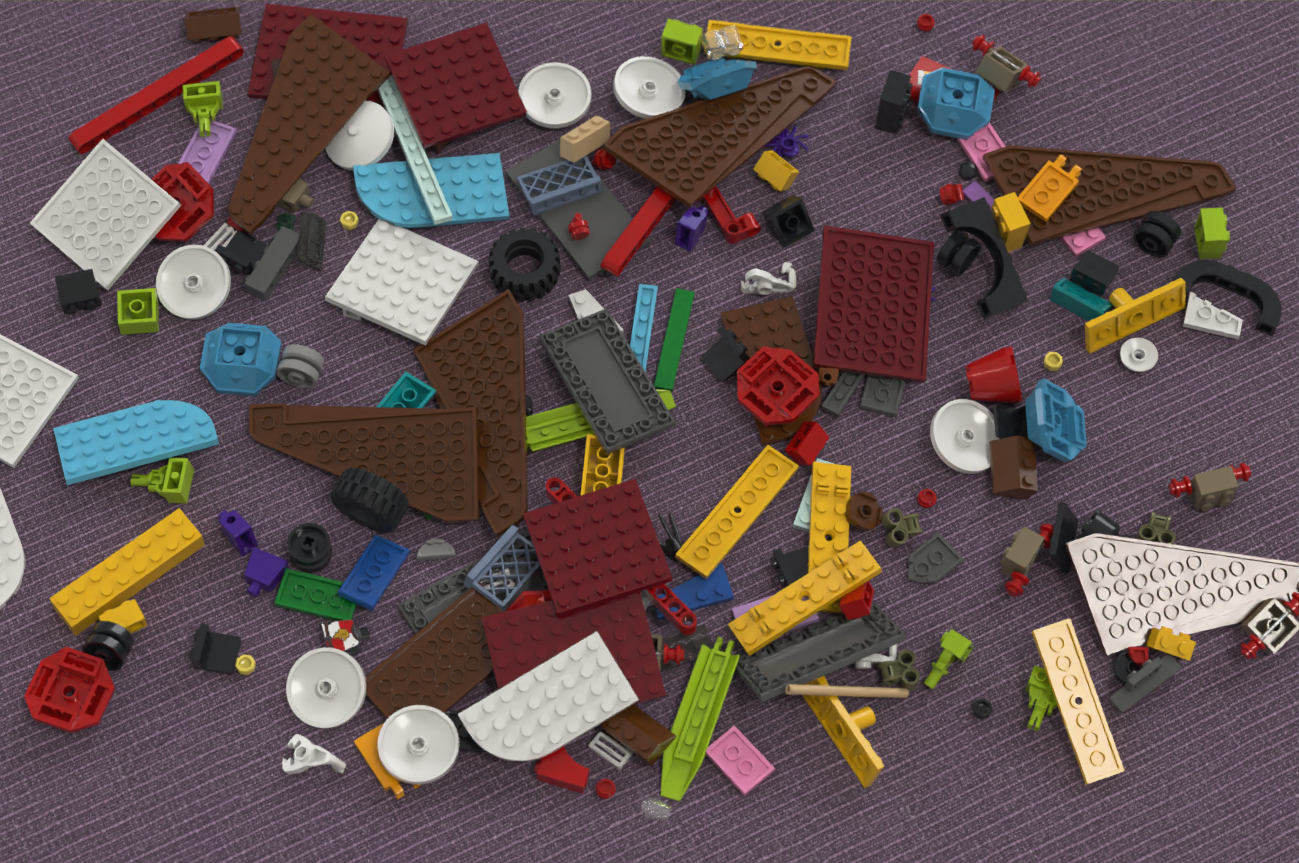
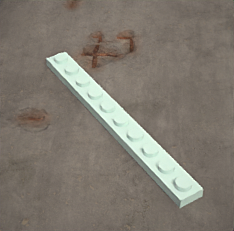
(414, 152)

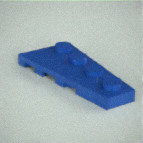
(702, 592)

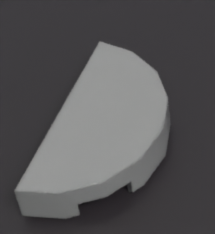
(436, 550)

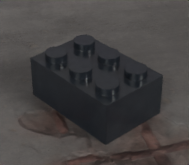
(894, 102)

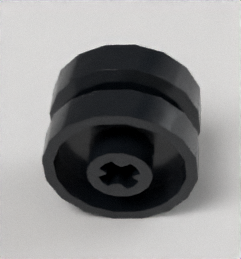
(1157, 234)
(959, 252)
(309, 547)
(109, 643)

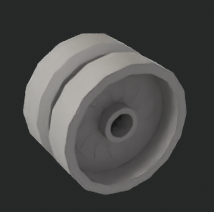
(300, 366)

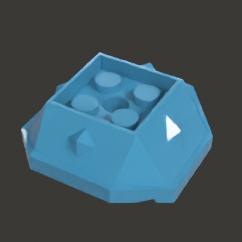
(717, 77)
(950, 115)
(244, 373)
(1055, 421)

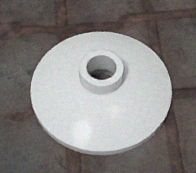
(1142, 348)

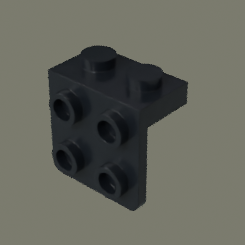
(242, 252)
(1094, 272)
(726, 355)
(1009, 421)
(790, 565)
(214, 650)

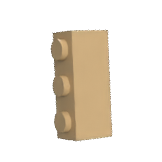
(584, 139)

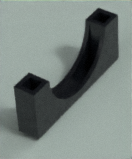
(978, 221)

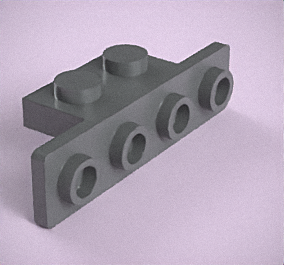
(1144, 681)

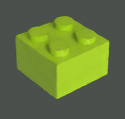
(681, 41)
(1211, 233)
(138, 311)

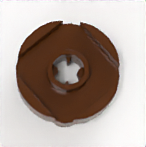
(855, 515)

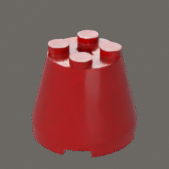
(995, 377)

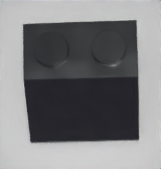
(788, 220)
(78, 291)

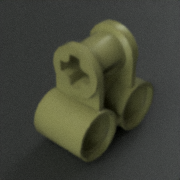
(904, 527)
(1157, 529)
(896, 671)

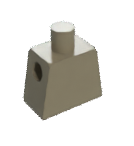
(297, 196)

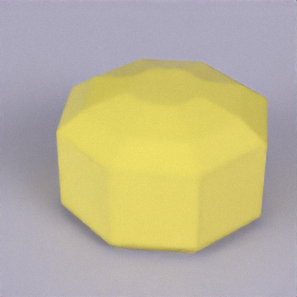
(349, 220)
(1053, 361)
(245, 664)

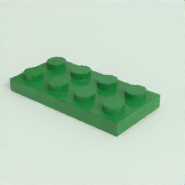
(314, 596)

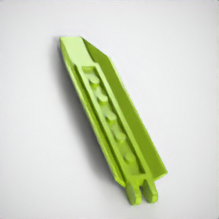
(566, 424)
(697, 717)

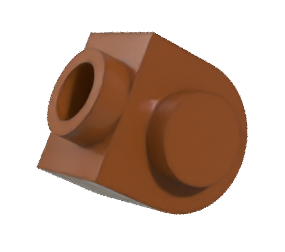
(828, 376)

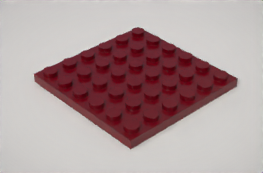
(455, 85)
(597, 547)

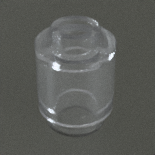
(655, 809)

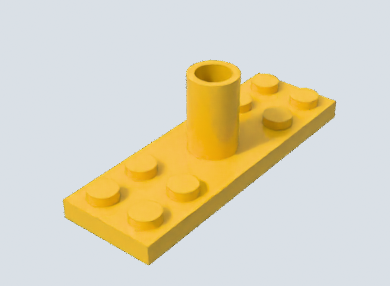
(1133, 314)
(846, 732)

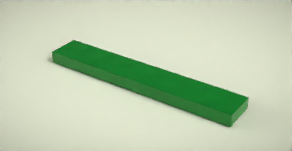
(674, 340)

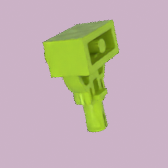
(202, 102)
(169, 481)
(954, 647)
(1040, 693)

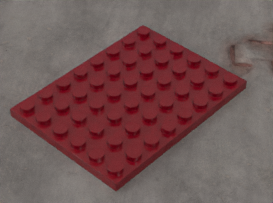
(367, 32)
(873, 304)
(535, 634)

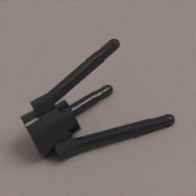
(672, 544)

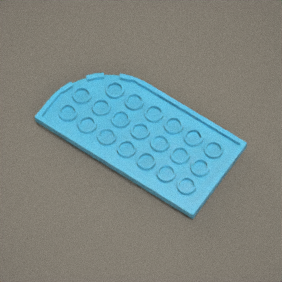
(469, 184)
(132, 438)

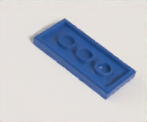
(373, 572)

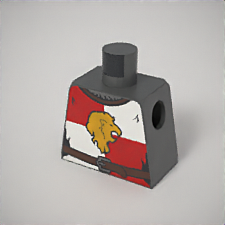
(344, 636)

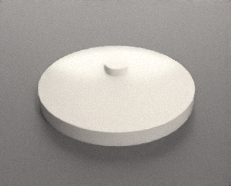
(648, 87)
(555, 95)
(363, 138)
(193, 282)
(963, 434)
(326, 687)
(418, 744)

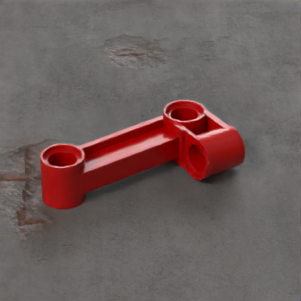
(745, 226)

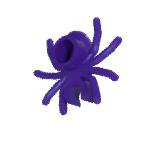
(787, 143)

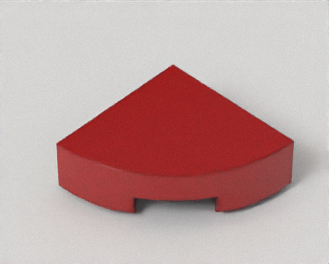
(1138, 655)

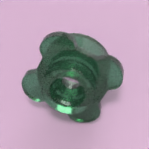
(286, 217)

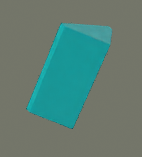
(1079, 300)
(408, 393)

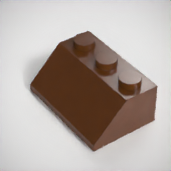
(213, 23)
(1013, 467)
(639, 734)

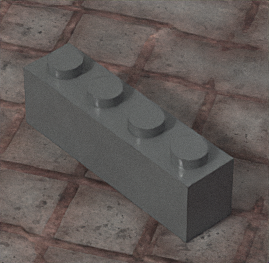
(273, 264)

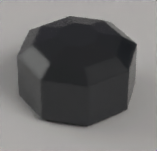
(968, 171)
(982, 708)

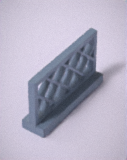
(564, 194)
(490, 561)

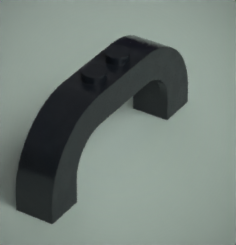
(1237, 282)

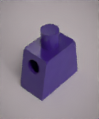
(692, 220)
(233, 527)
(264, 571)

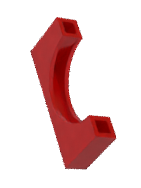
(562, 771)

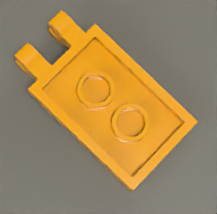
(1049, 188)
(368, 748)

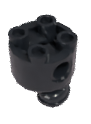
(1100, 524)

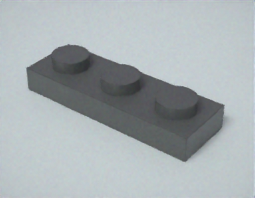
(842, 392)

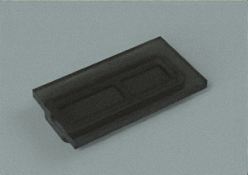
(312, 240)
(691, 644)

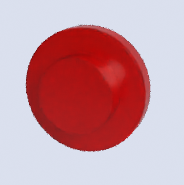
(925, 22)
(926, 498)
(605, 788)

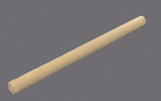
(824, 690)

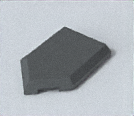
(882, 395)
(933, 560)

